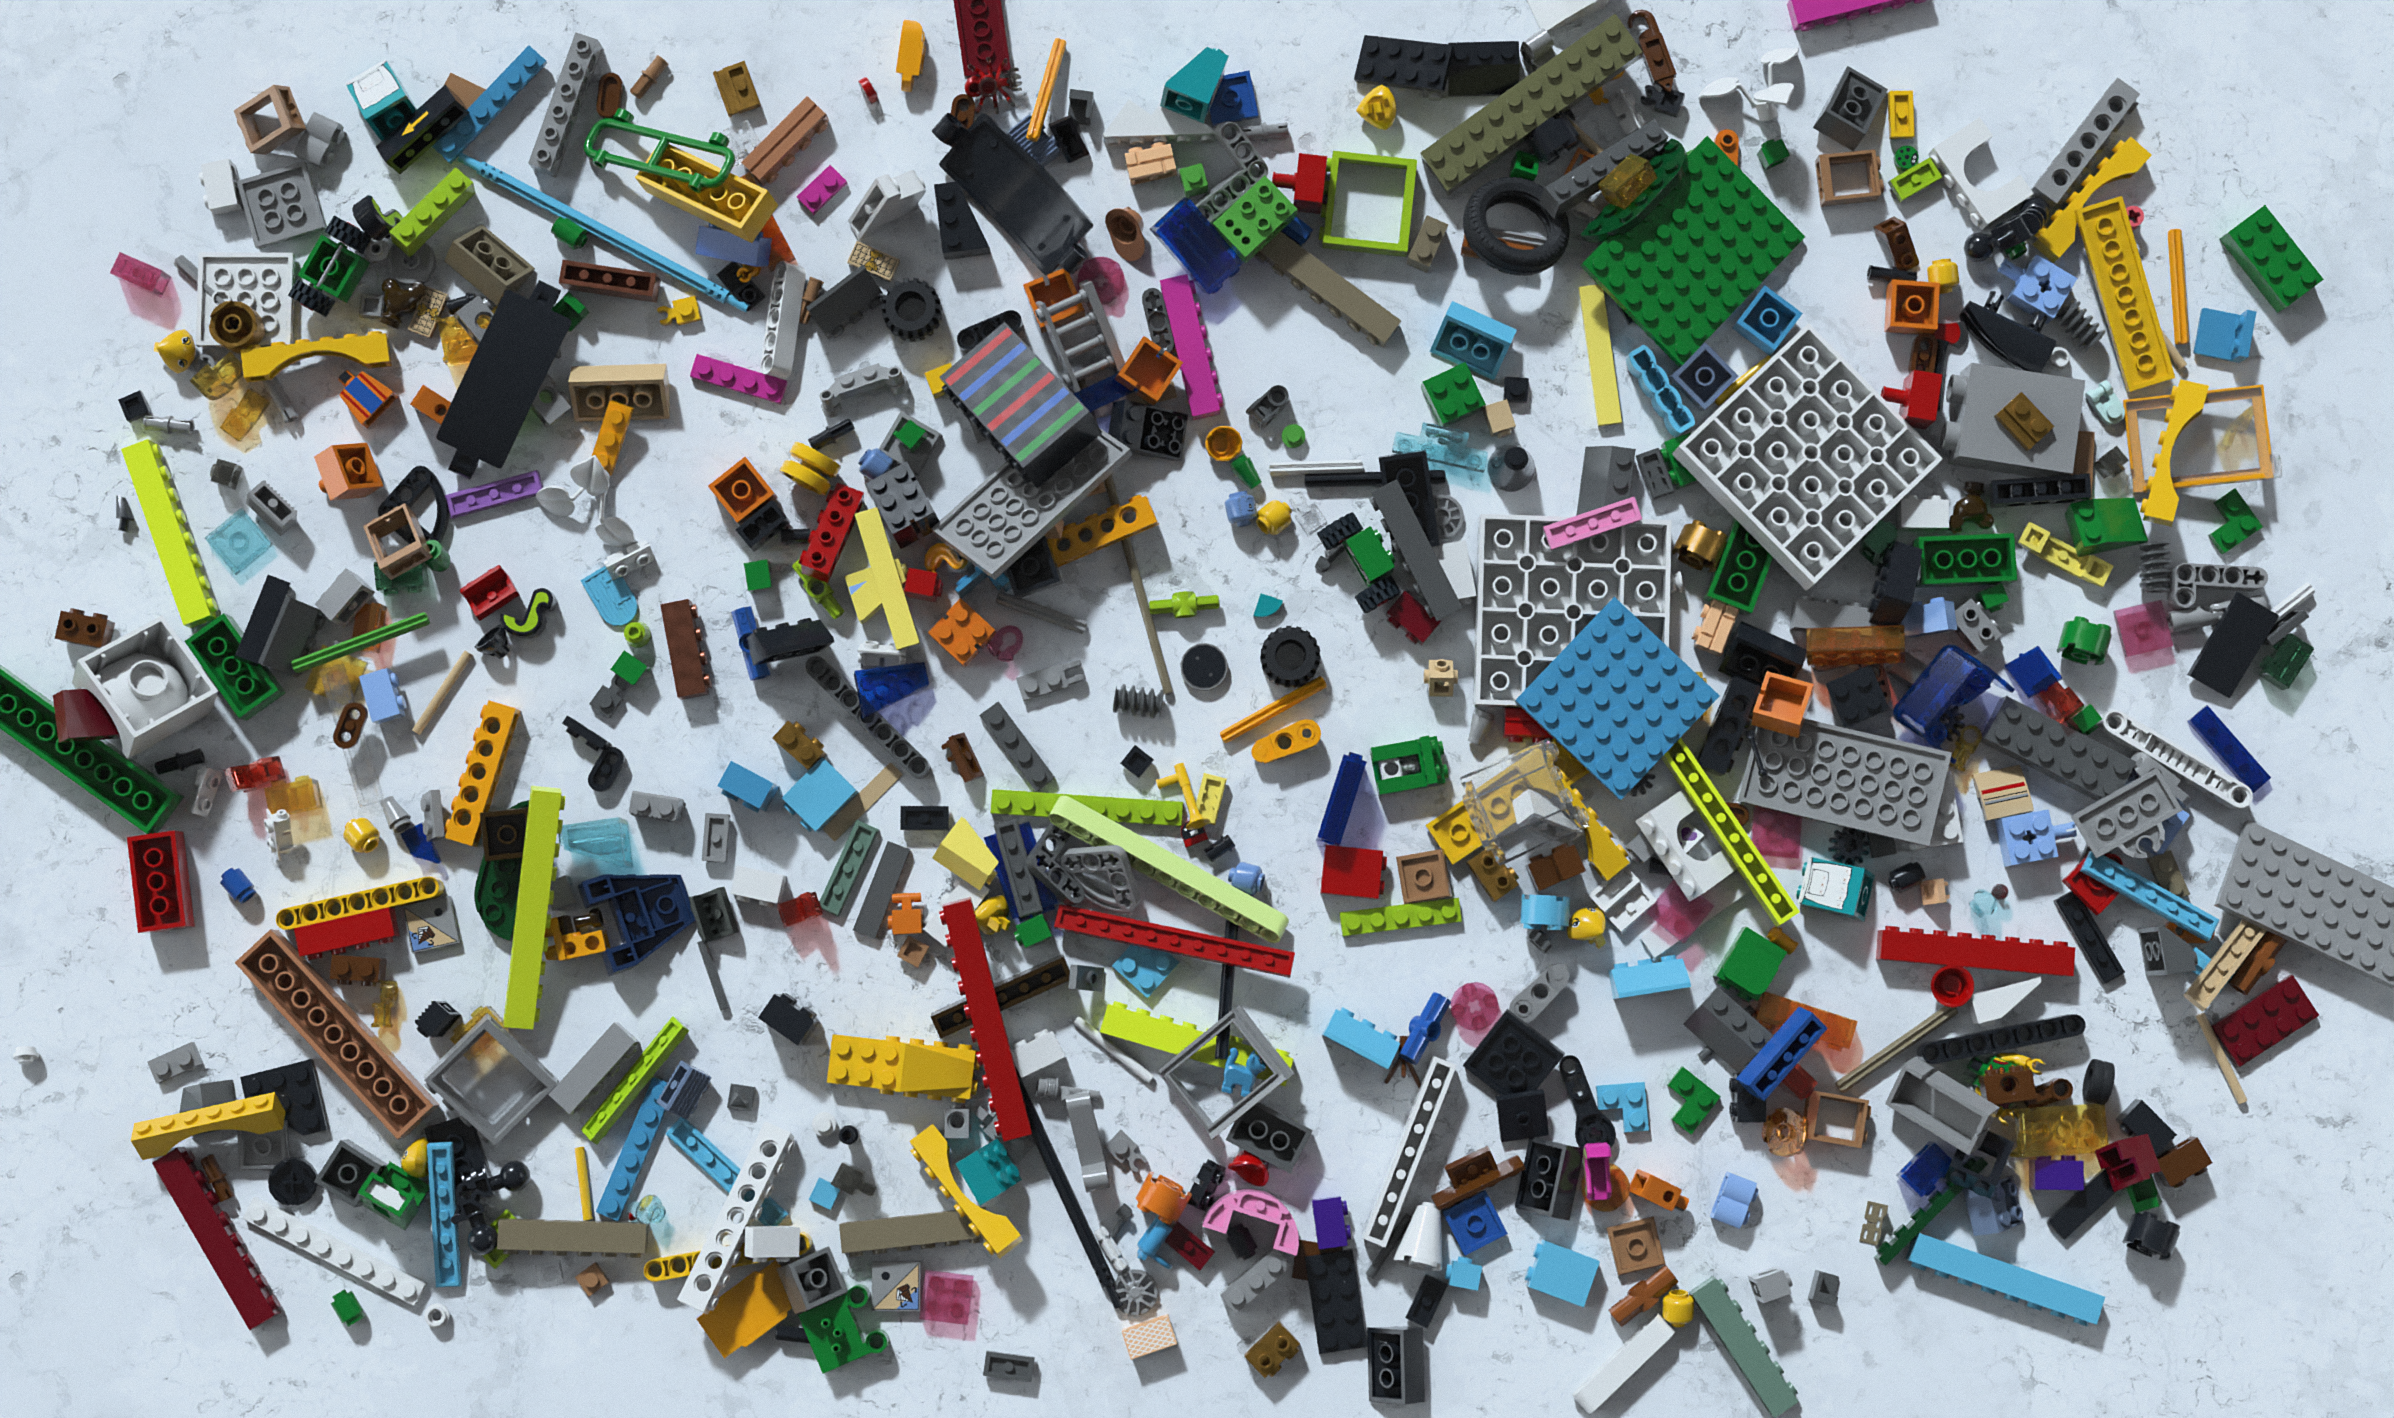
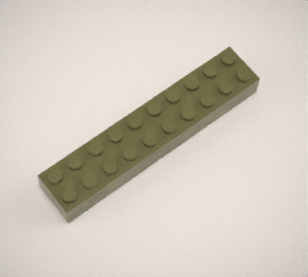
(1531, 102)

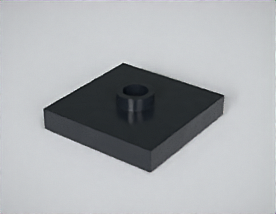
(1522, 1115)

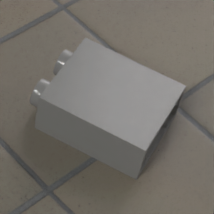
(1982, 441)

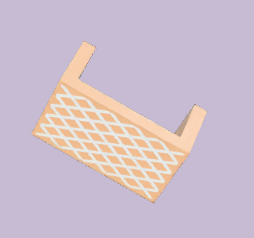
(1149, 1336)

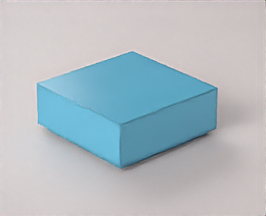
(824, 1193)

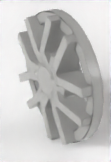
(1444, 517)
(1135, 1291)

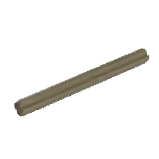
(1896, 1048)

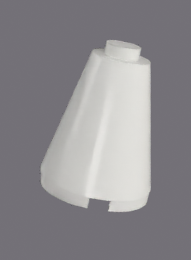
(1422, 1240)

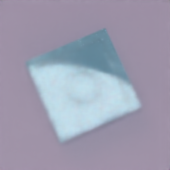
(238, 541)

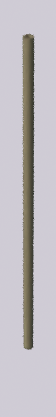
(1138, 586)

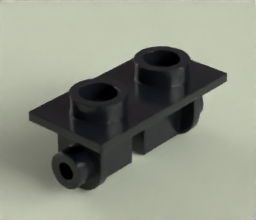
(1203, 1194)

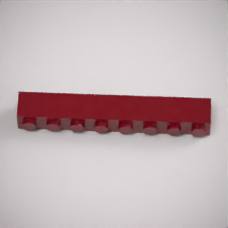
(216, 1237)

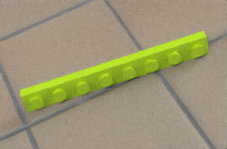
(1114, 808)

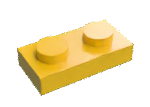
(1901, 115)

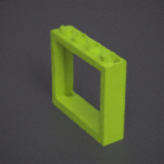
(1367, 246)

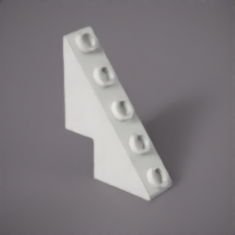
(1164, 125)

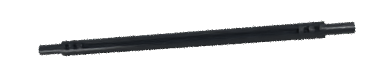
(1069, 1200)

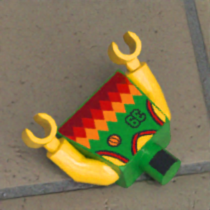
(2002, 1062)

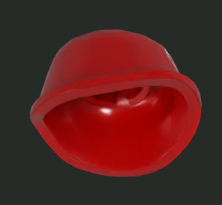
(1952, 985)
(1250, 1168)

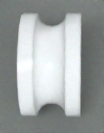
(1676, 582)

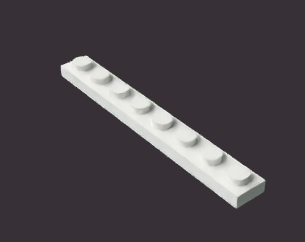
(334, 1250)

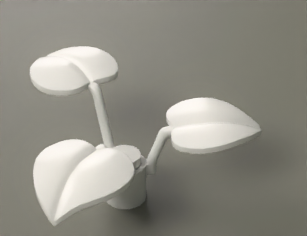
(1765, 98)
(593, 478)

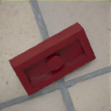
(1189, 1246)

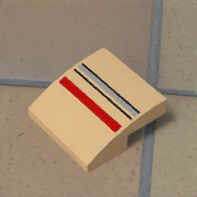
(2002, 792)

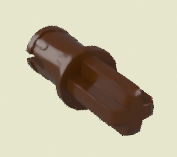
(217, 1178)

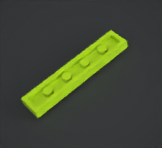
(1400, 916)

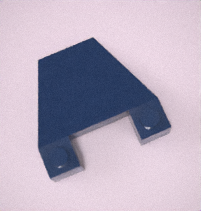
(645, 910)

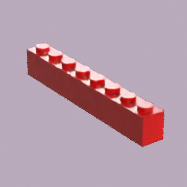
(1975, 952)

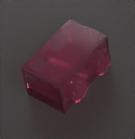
(140, 274)

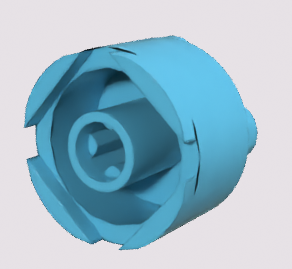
(1545, 910)

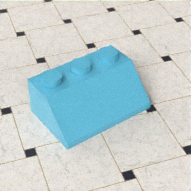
(1473, 339)
(1648, 977)
(1361, 1037)

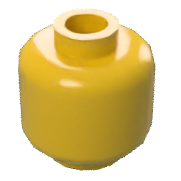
(1945, 273)
(1274, 517)
(361, 835)
(1678, 1307)

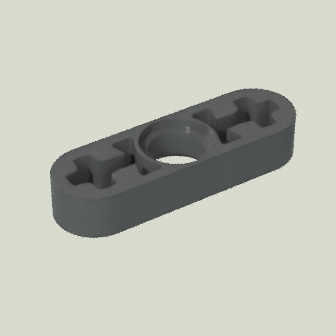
(1159, 304)

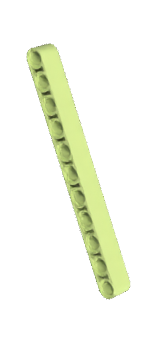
(1171, 870)

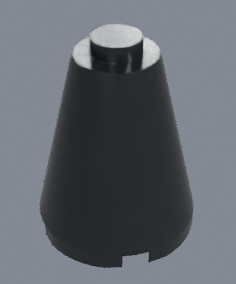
(1511, 468)

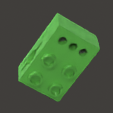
(1255, 219)

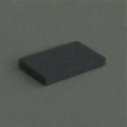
(466, 1145)

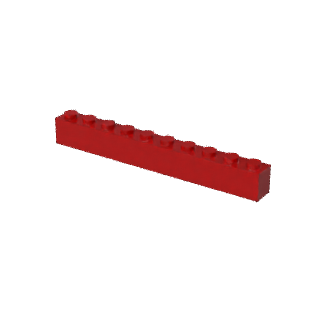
(986, 1018)

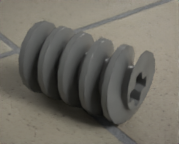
(2080, 325)
(2154, 567)
(1138, 701)

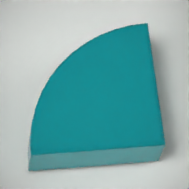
(1267, 606)

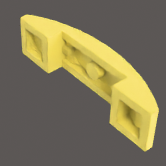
(2064, 556)

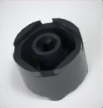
(1553, 138)
(2151, 1236)

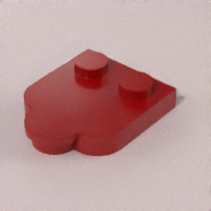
(2090, 891)

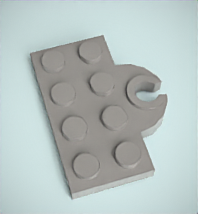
(2128, 816)

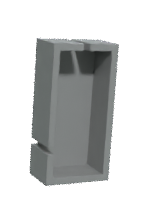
(1942, 1105)

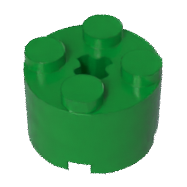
(2084, 641)

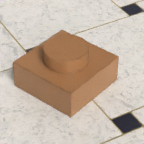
(913, 951)
(592, 1279)

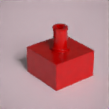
(1306, 183)
(1917, 398)

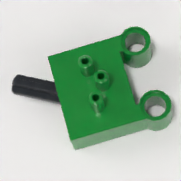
(834, 1331)

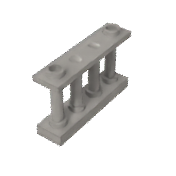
(1104, 338)

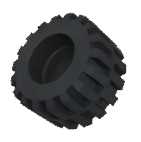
(908, 290)
(1290, 677)

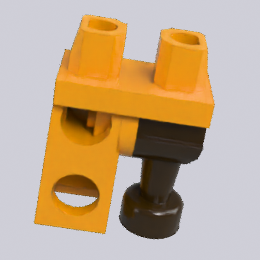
(568, 938)

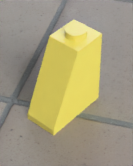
(967, 855)

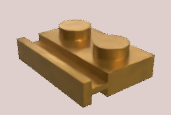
(736, 88)
(2024, 421)

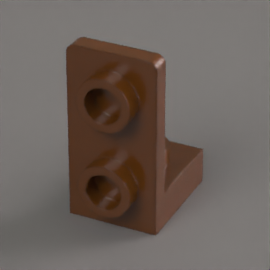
(1899, 243)

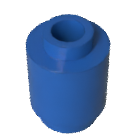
(237, 885)

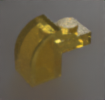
(218, 381)

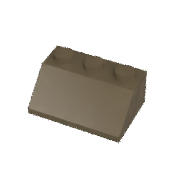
(488, 263)

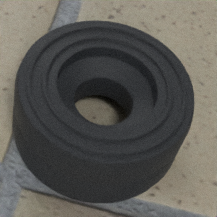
(2098, 1082)

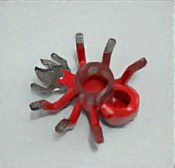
(988, 85)

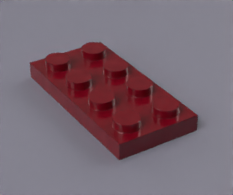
(981, 35)
(2264, 1020)

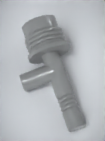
(1049, 1090)

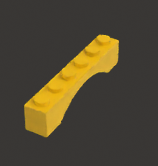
(2060, 234)
(266, 362)
(2163, 499)
(1602, 852)
(253, 1114)
(994, 1228)

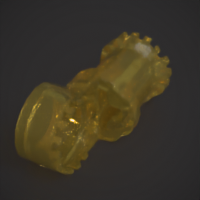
(1965, 749)
(382, 1010)

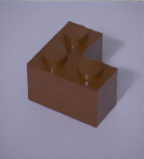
(1556, 867)

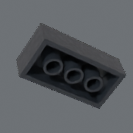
(1414, 478)

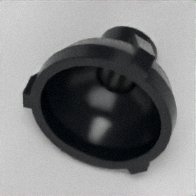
(494, 642)

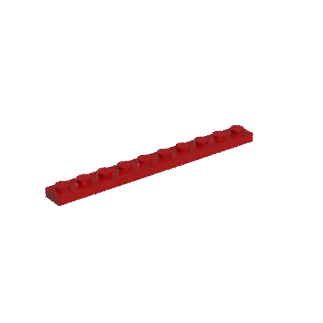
(1174, 940)

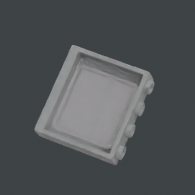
(490, 1080)

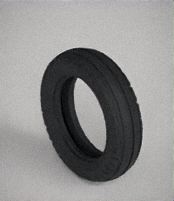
(1496, 253)

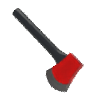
(1952, 334)

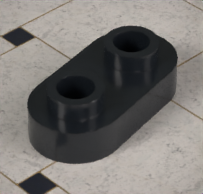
(605, 768)

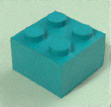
(989, 1171)

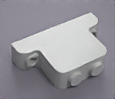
(886, 201)

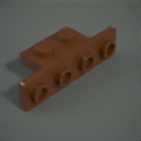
(1474, 1174)

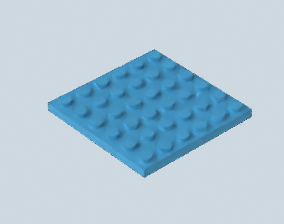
(1617, 698)

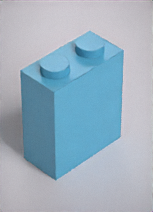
(819, 795)
(1561, 1272)

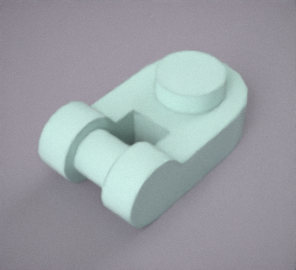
(2112, 410)

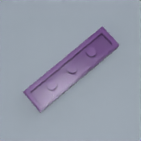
(494, 494)

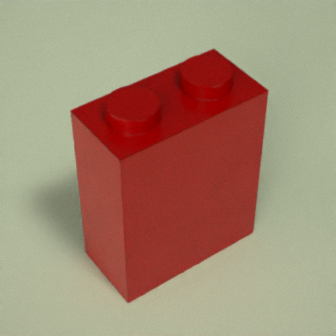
(1353, 872)

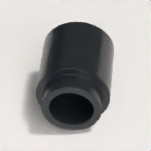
(1906, 877)
(1241, 1241)

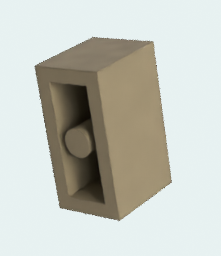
(1427, 244)

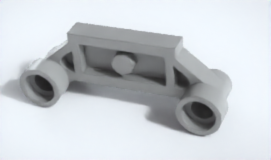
(861, 382)

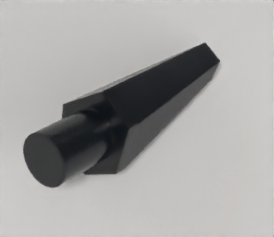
(123, 513)

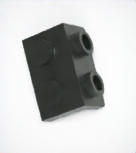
(713, 915)

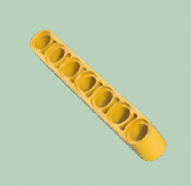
(371, 899)
(668, 1262)

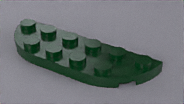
(1670, 167)
(498, 892)

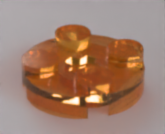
(1797, 1132)
(1620, 1191)

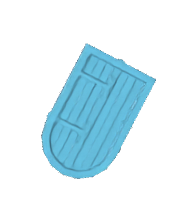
(611, 597)

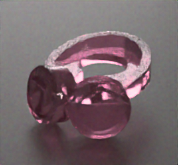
(995, 644)

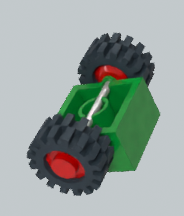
(332, 267)
(1368, 557)

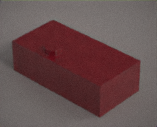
(82, 717)

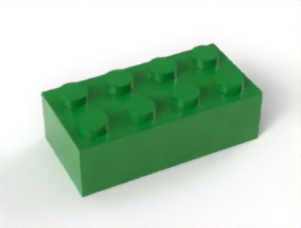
(2271, 259)
(1966, 560)
(1740, 571)
(242, 685)

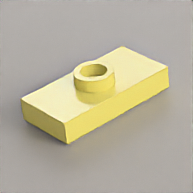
(1210, 796)

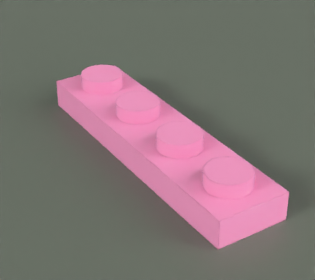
(1592, 523)

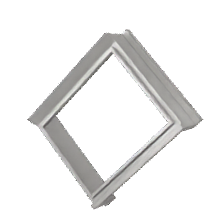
(1259, 1043)

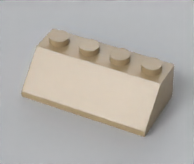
(636, 386)

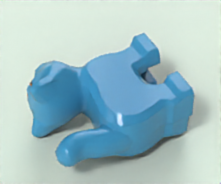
(1241, 1075)

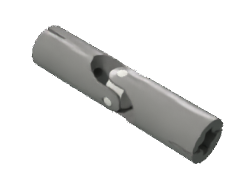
(2201, 616)

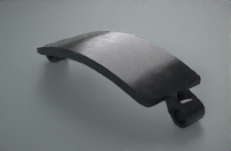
(1015, 192)
(503, 379)

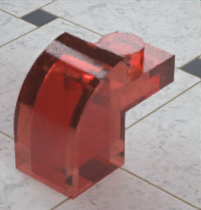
(2060, 702)
(255, 775)
(799, 909)

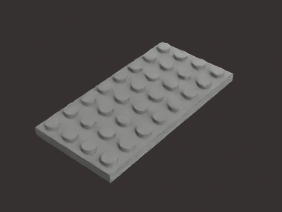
(1009, 516)
(1849, 780)
(2311, 902)

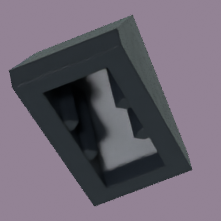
(1069, 138)

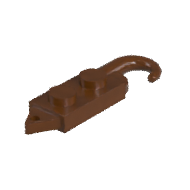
(1655, 51)

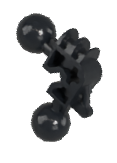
(2009, 233)
(483, 1237)

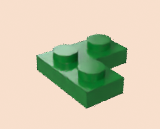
(2239, 525)
(1697, 1096)

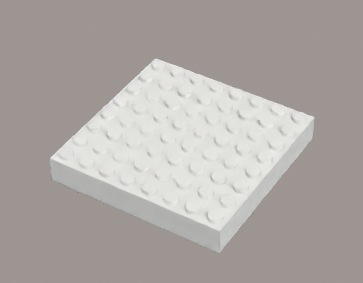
(1807, 456)
(1542, 598)

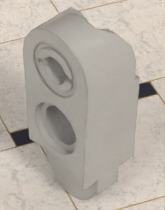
(2145, 764)
(1553, 978)

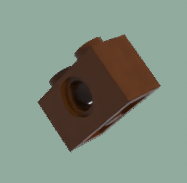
(2021, 1088)

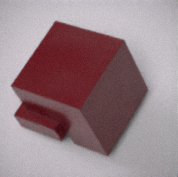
(2128, 1161)

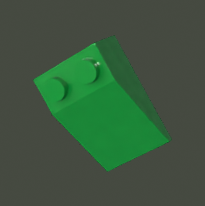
(2104, 525)

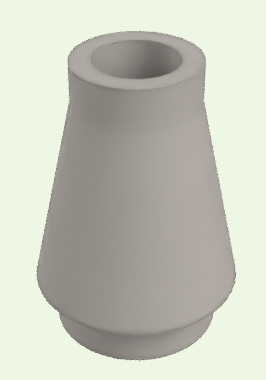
(1480, 726)
(395, 815)

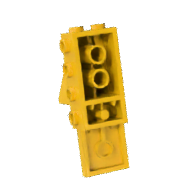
(904, 1067)

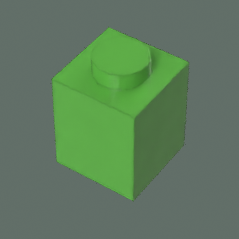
(1193, 180)

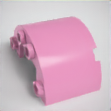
(1260, 1205)

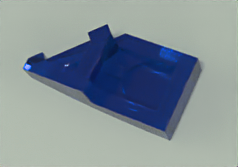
(418, 845)

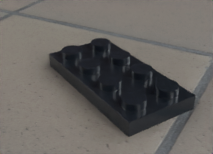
(1404, 63)
(1335, 1301)

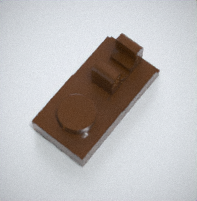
(965, 758)

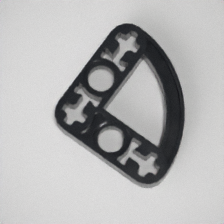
(394, 500)

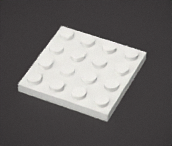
(249, 278)

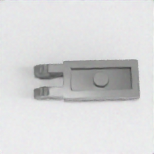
(1048, 680)

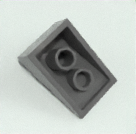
(1850, 108)

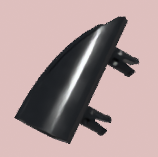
(2008, 340)

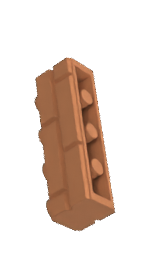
(785, 141)

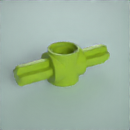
(825, 598)
(1184, 604)

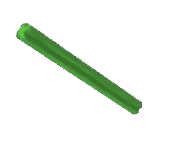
(360, 642)

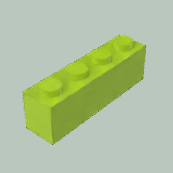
(432, 212)

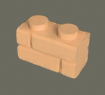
(1150, 163)
(1715, 627)

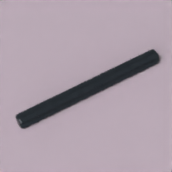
(1359, 479)
(1226, 996)

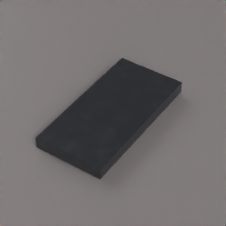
(2233, 645)

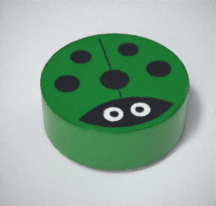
(1906, 158)

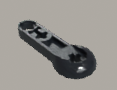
(1585, 1108)

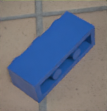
(726, 246)

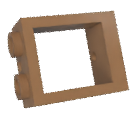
(287, 113)
(1824, 178)
(405, 558)
(1862, 1114)

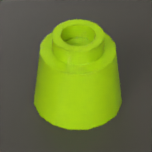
(637, 634)

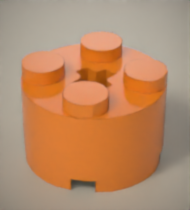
(1163, 1198)

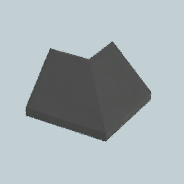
(207, 1095)

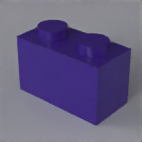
(2056, 1174)
(1330, 1222)

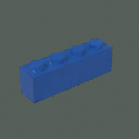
(1781, 1053)

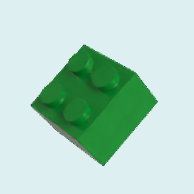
(1453, 395)

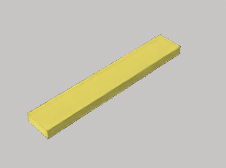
(1600, 355)
(887, 578)

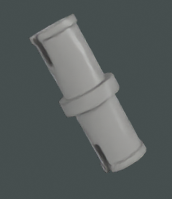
(1266, 131)
(168, 424)

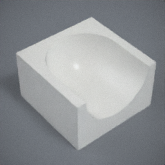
(147, 685)

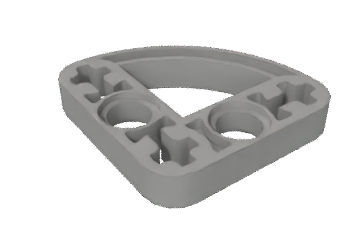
(1112, 902)

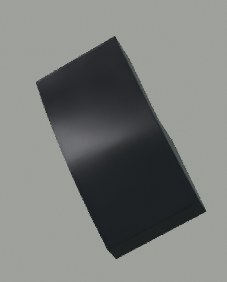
(743, 291)

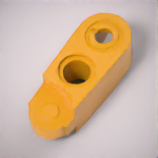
(911, 53)
(1267, 748)

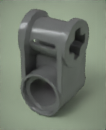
(1268, 406)

